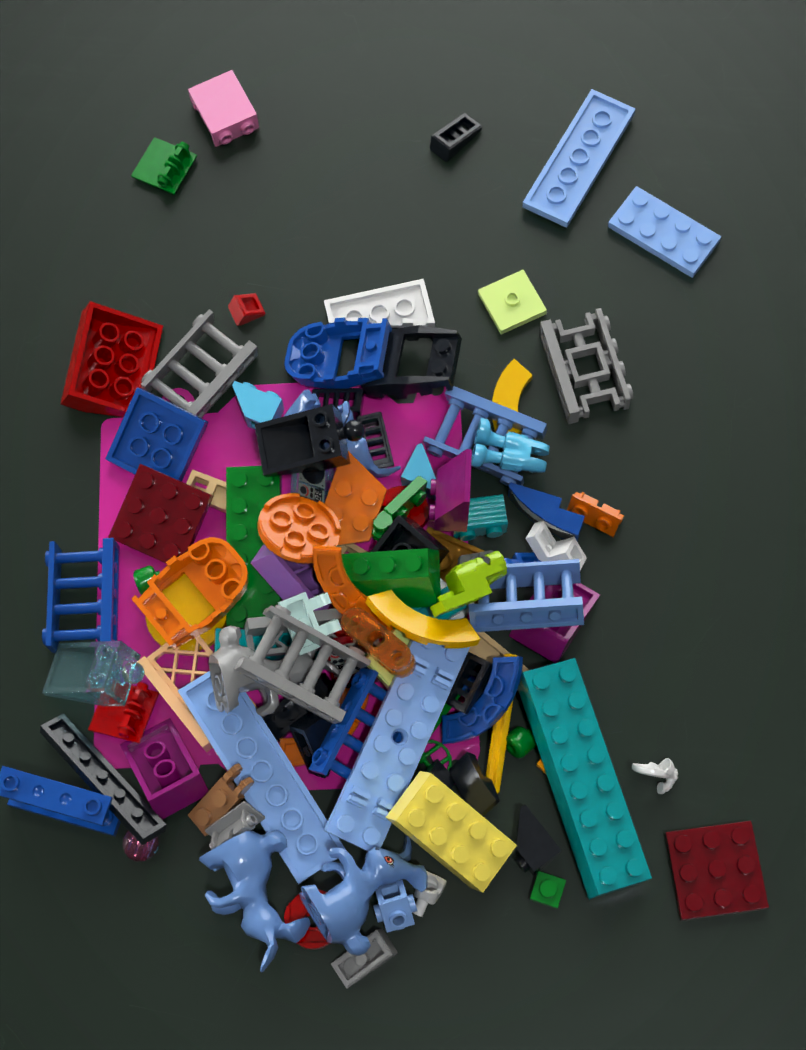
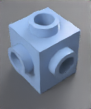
(394, 907)

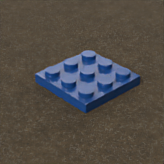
(156, 436)

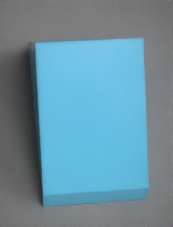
(419, 466)

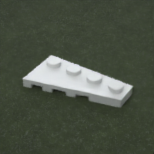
(401, 304)

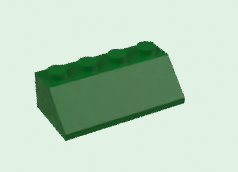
(408, 573)

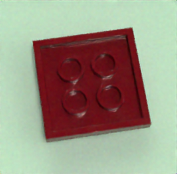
(160, 515)
(716, 870)

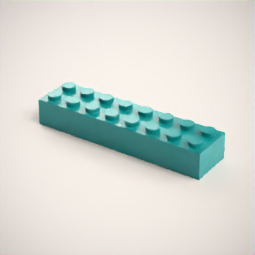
(582, 779)

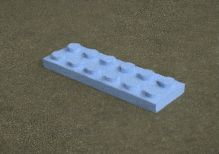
(578, 158)

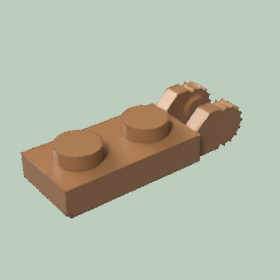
(220, 799)

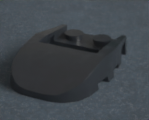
(440, 369)

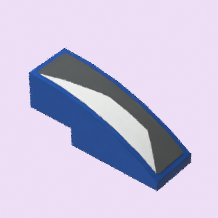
(547, 508)

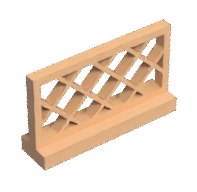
(168, 689)

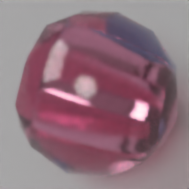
(136, 851)

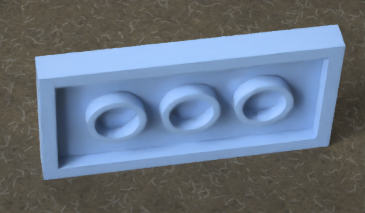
(664, 231)

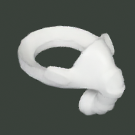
(663, 770)

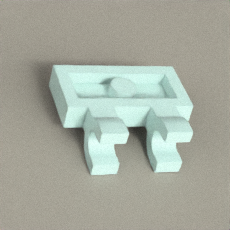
(302, 610)

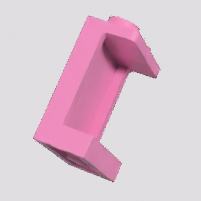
(224, 108)

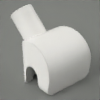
(430, 895)

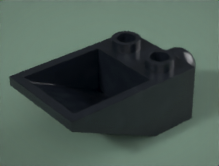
(297, 441)

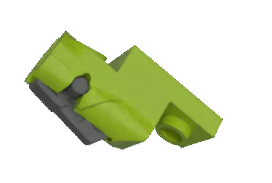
(470, 580)

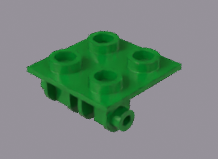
(164, 165)

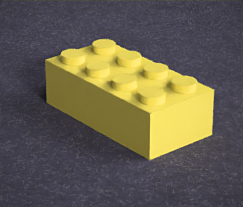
(451, 831)

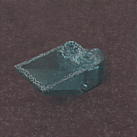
(94, 672)

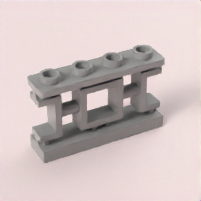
(566, 370)

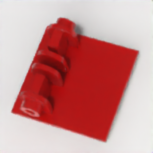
(126, 721)

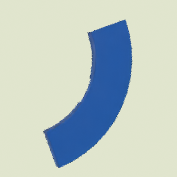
(490, 707)

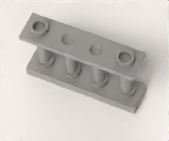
(225, 374)
(279, 679)

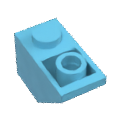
(256, 404)

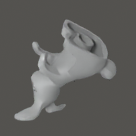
(229, 683)

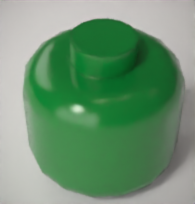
(142, 576)
(520, 742)

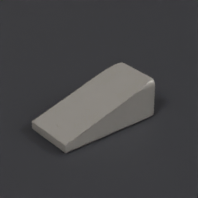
(354, 968)

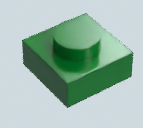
(547, 890)

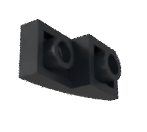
(472, 785)

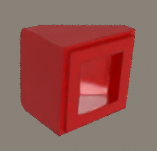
(245, 308)

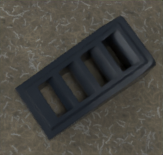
(445, 147)
(355, 394)
(376, 420)
(466, 671)

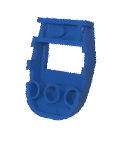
(316, 352)

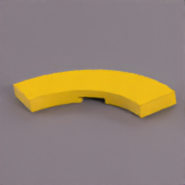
(510, 387)
(420, 627)

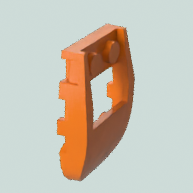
(214, 571)

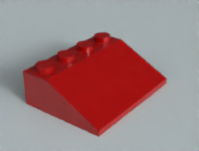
(109, 360)

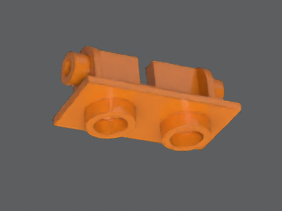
(602, 518)

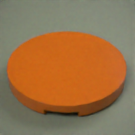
(294, 524)

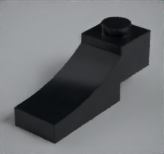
(289, 712)

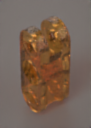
(365, 629)

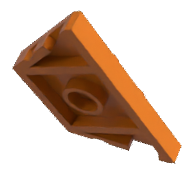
(355, 500)

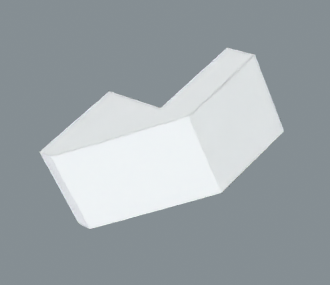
(548, 549)

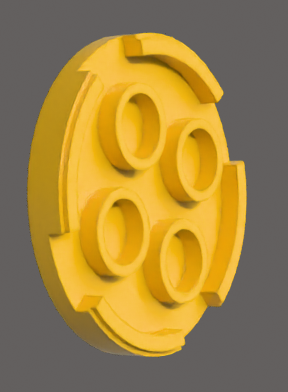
(192, 608)

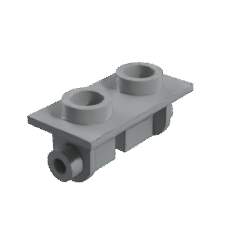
(233, 823)

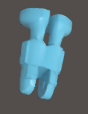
(515, 450)

